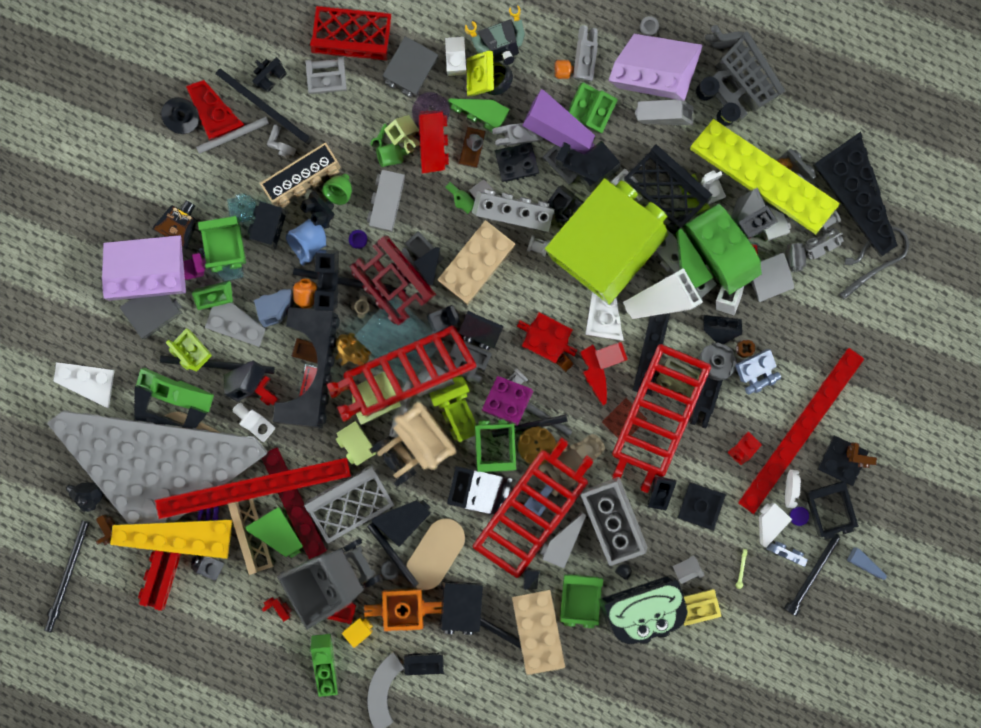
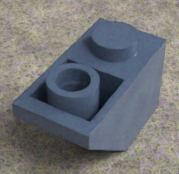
(274, 307)

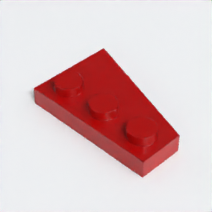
(213, 113)

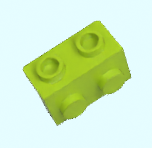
(189, 350)
(457, 390)
(461, 420)

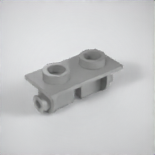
(831, 239)

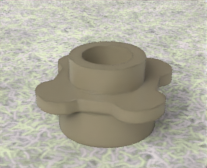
(357, 307)

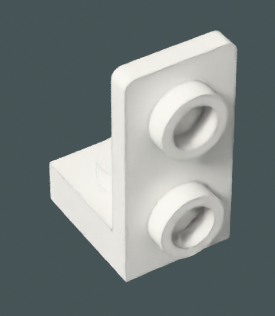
(713, 185)

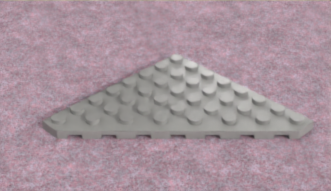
(152, 461)

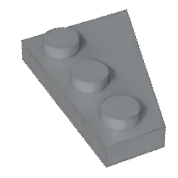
(235, 323)

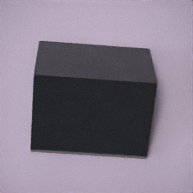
(603, 155)

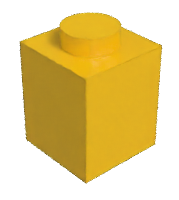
(358, 631)

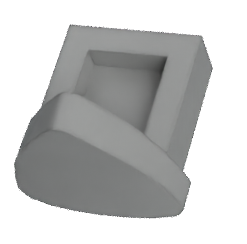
(688, 569)

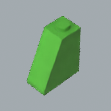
(276, 533)

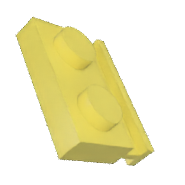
(701, 607)

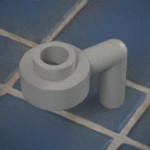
(284, 150)

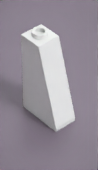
(667, 296)

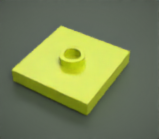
(480, 73)

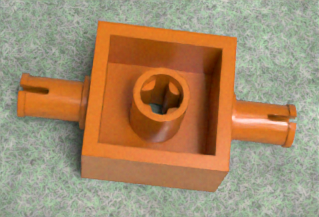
(393, 618)

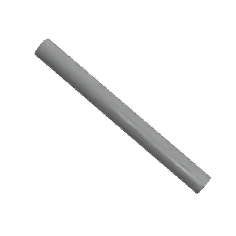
(232, 135)

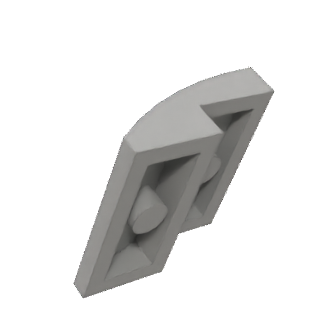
(774, 279)

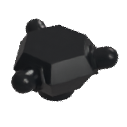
(85, 495)

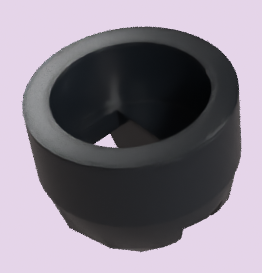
(624, 571)

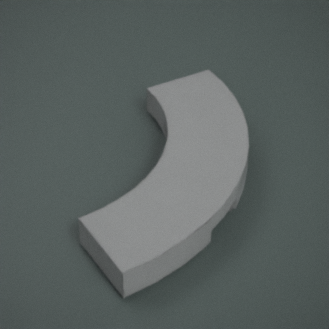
(379, 689)

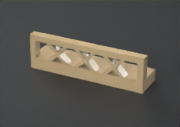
(244, 540)

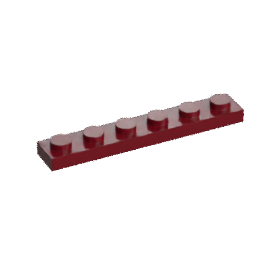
(295, 508)

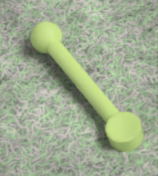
(739, 584)

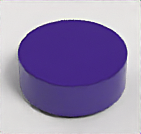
(358, 239)
(799, 516)

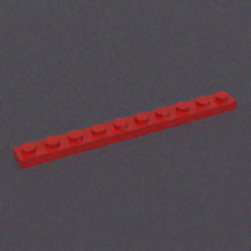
(801, 430)
(252, 488)

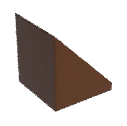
(565, 363)

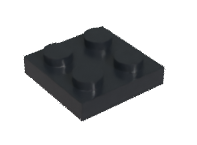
(837, 464)

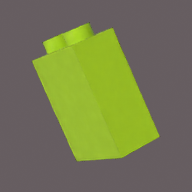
(608, 239)

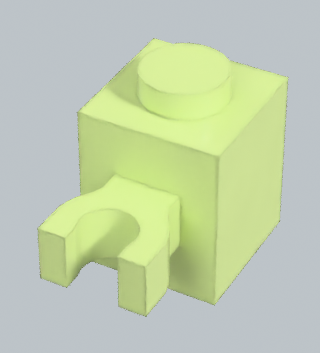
(402, 131)

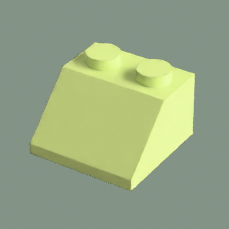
(370, 399)

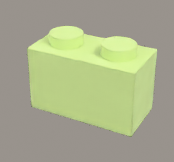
(355, 443)

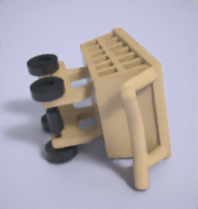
(422, 437)

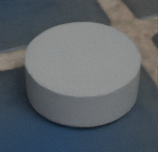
(649, 26)

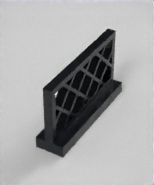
(676, 173)

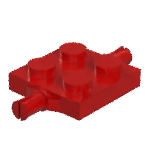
(547, 338)

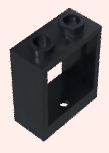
(827, 490)

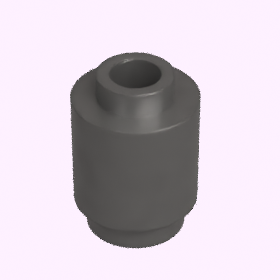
(796, 257)

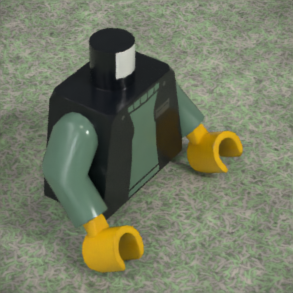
(500, 38)

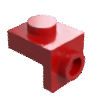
(266, 396)
(745, 448)
(281, 608)

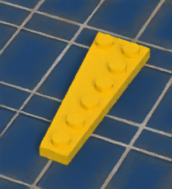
(192, 537)

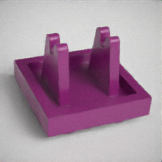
(507, 400)

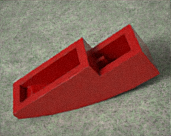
(594, 374)

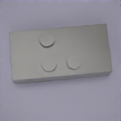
(614, 521)

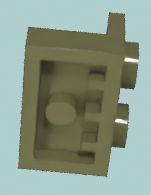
(674, 384)

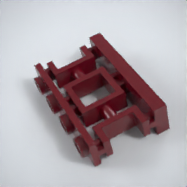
(403, 270)

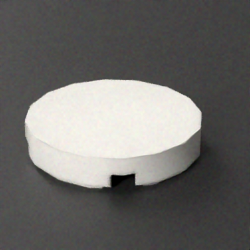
(792, 488)

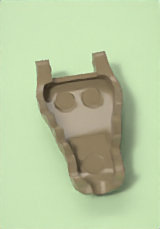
(572, 457)

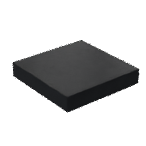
(701, 506)

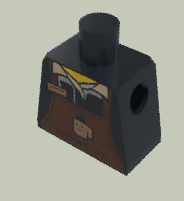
(178, 223)

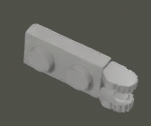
(585, 54)
(515, 135)

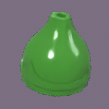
(338, 189)

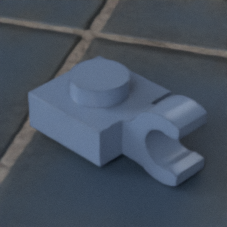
(536, 506)

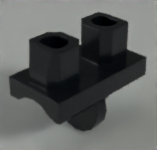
(262, 80)
(320, 210)

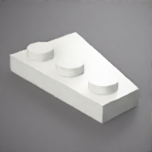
(604, 319)
(86, 381)

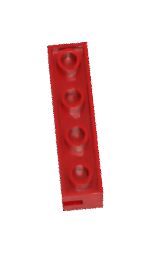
(159, 579)

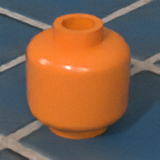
(304, 293)

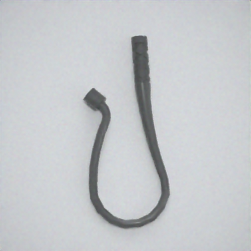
(860, 281)

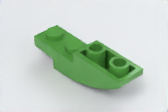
(174, 392)

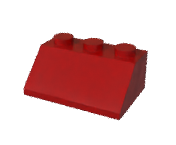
(433, 141)

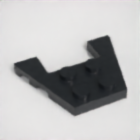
(141, 413)

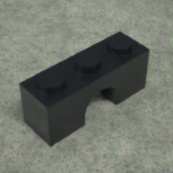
(327, 289)

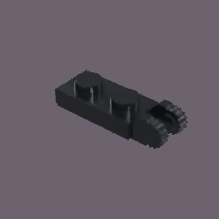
(707, 401)

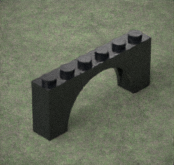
(310, 407)

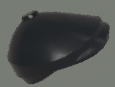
(502, 78)

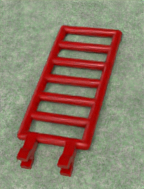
(347, 411)
(682, 419)
(549, 527)

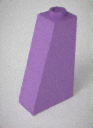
(557, 125)

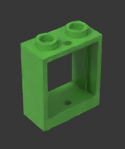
(501, 465)

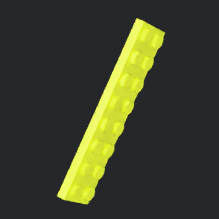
(758, 170)

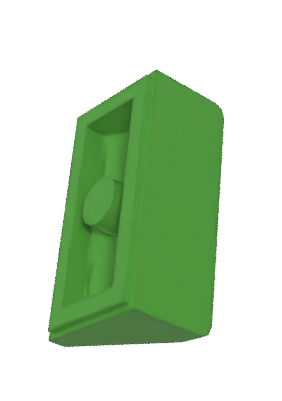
(213, 295)

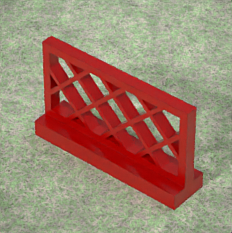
(346, 47)

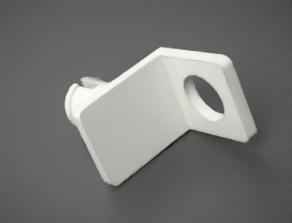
(252, 420)

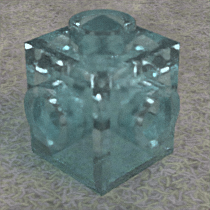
(237, 203)

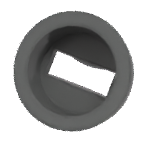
(474, 142)

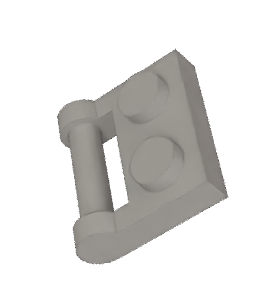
(326, 81)

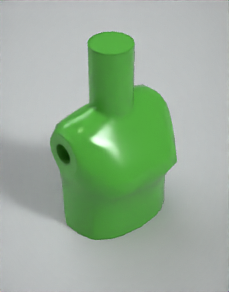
(390, 154)
(461, 198)

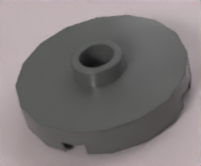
(721, 354)

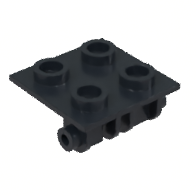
(516, 162)

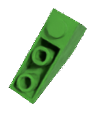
(485, 111)
(324, 664)

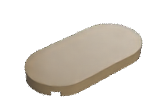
(436, 553)

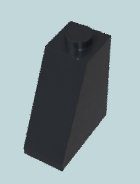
(402, 521)

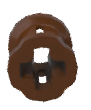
(751, 348)

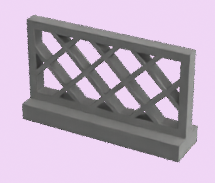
(340, 489)

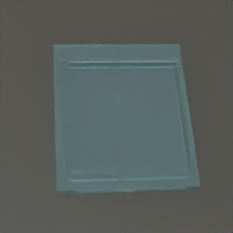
(383, 336)

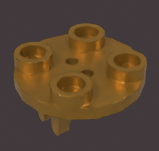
(351, 350)
(527, 447)

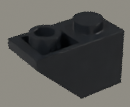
(243, 380)

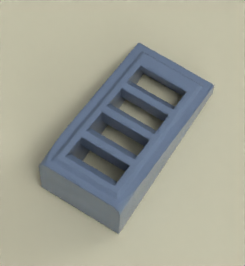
(859, 559)

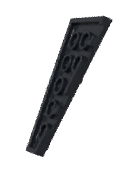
(855, 186)

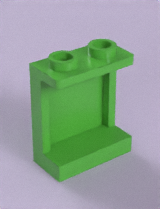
(222, 243)
(581, 600)

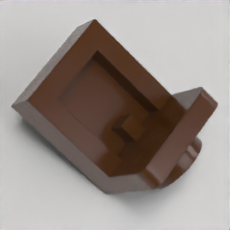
(863, 461)
(106, 524)

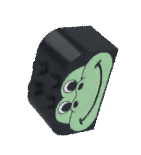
(645, 611)

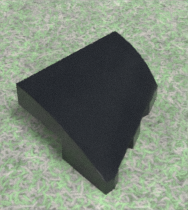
(564, 204)

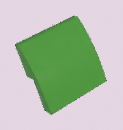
(592, 107)

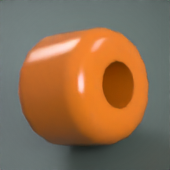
(563, 69)

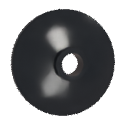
(173, 119)

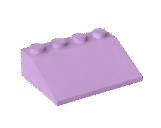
(656, 66)
(143, 268)

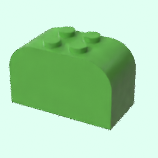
(724, 248)

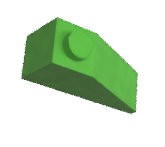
(691, 261)

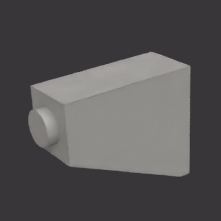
(665, 112)

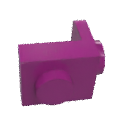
(194, 267)

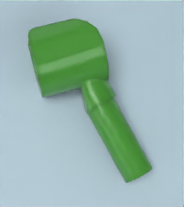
(379, 137)

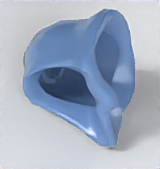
(306, 240)

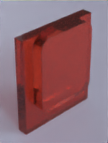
(617, 418)

